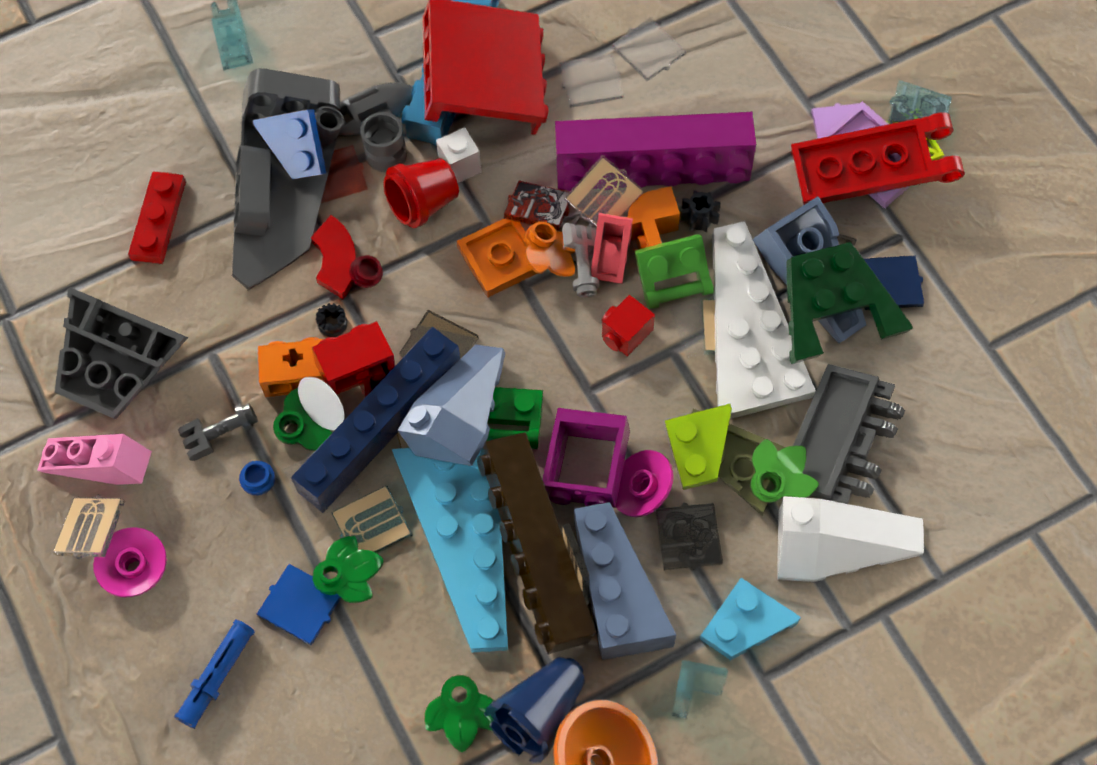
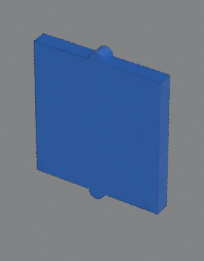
(298, 605)

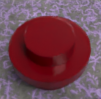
(366, 271)

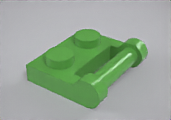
(670, 261)

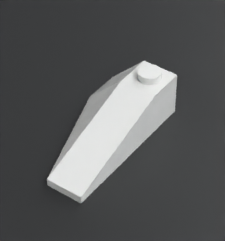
(834, 538)

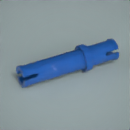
(207, 685)

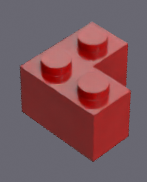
(354, 359)

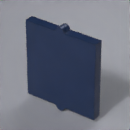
(899, 278)

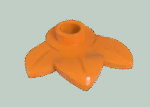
(548, 251)

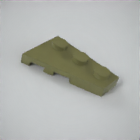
(737, 464)

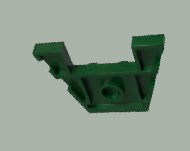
(832, 284)

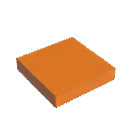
(497, 255)

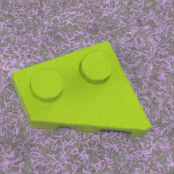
(699, 444)

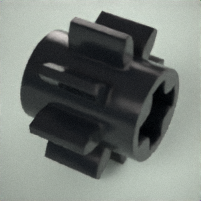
(700, 211)

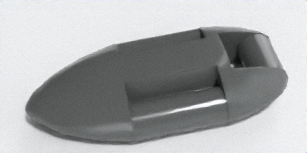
(378, 98)

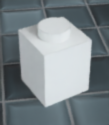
(460, 153)

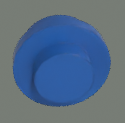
(257, 478)

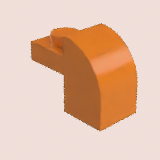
(653, 215)

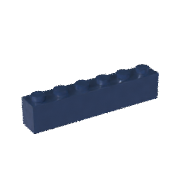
(374, 421)

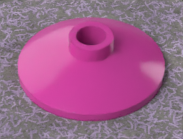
(644, 483)
(126, 547)

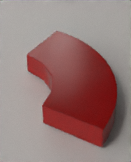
(337, 254)

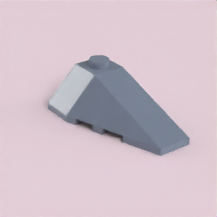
(803, 232)
(454, 412)

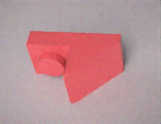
(611, 247)

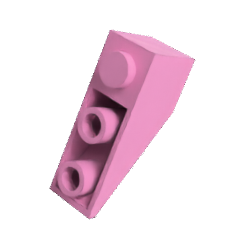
(96, 458)

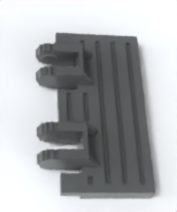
(842, 426)

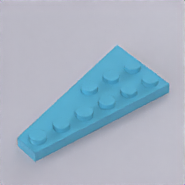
(464, 542)

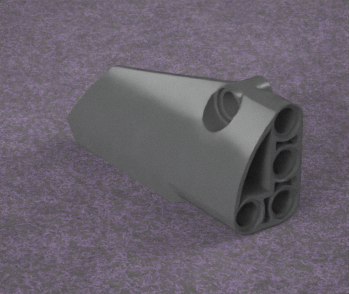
(271, 209)

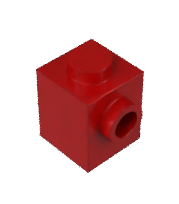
(627, 325)

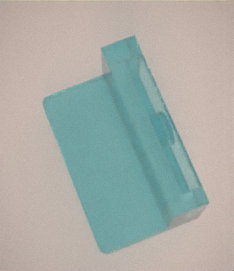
(698, 678)

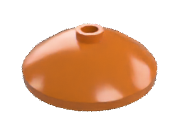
(605, 734)

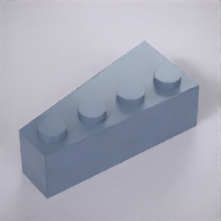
(621, 596)

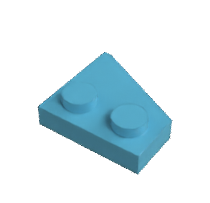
(746, 620)

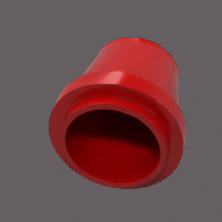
(419, 190)

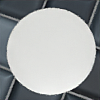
(321, 403)

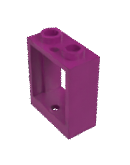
(592, 426)

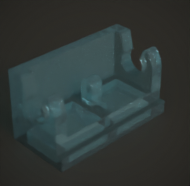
(231, 36)

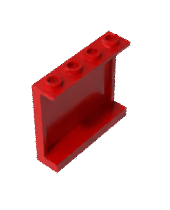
(483, 62)

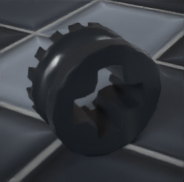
(333, 311)

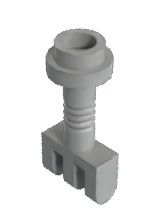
(583, 241)

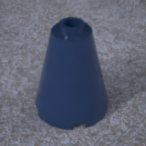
(534, 709)

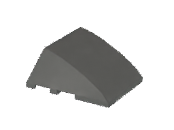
(109, 354)

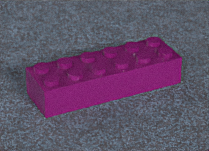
(659, 148)

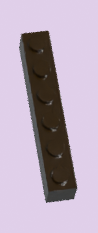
(536, 544)

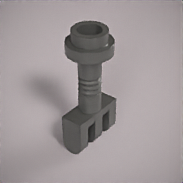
(199, 437)

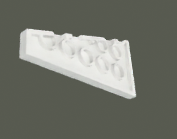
(751, 331)

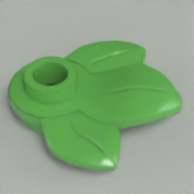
(783, 469)

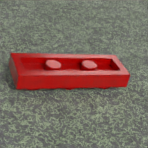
(157, 217)

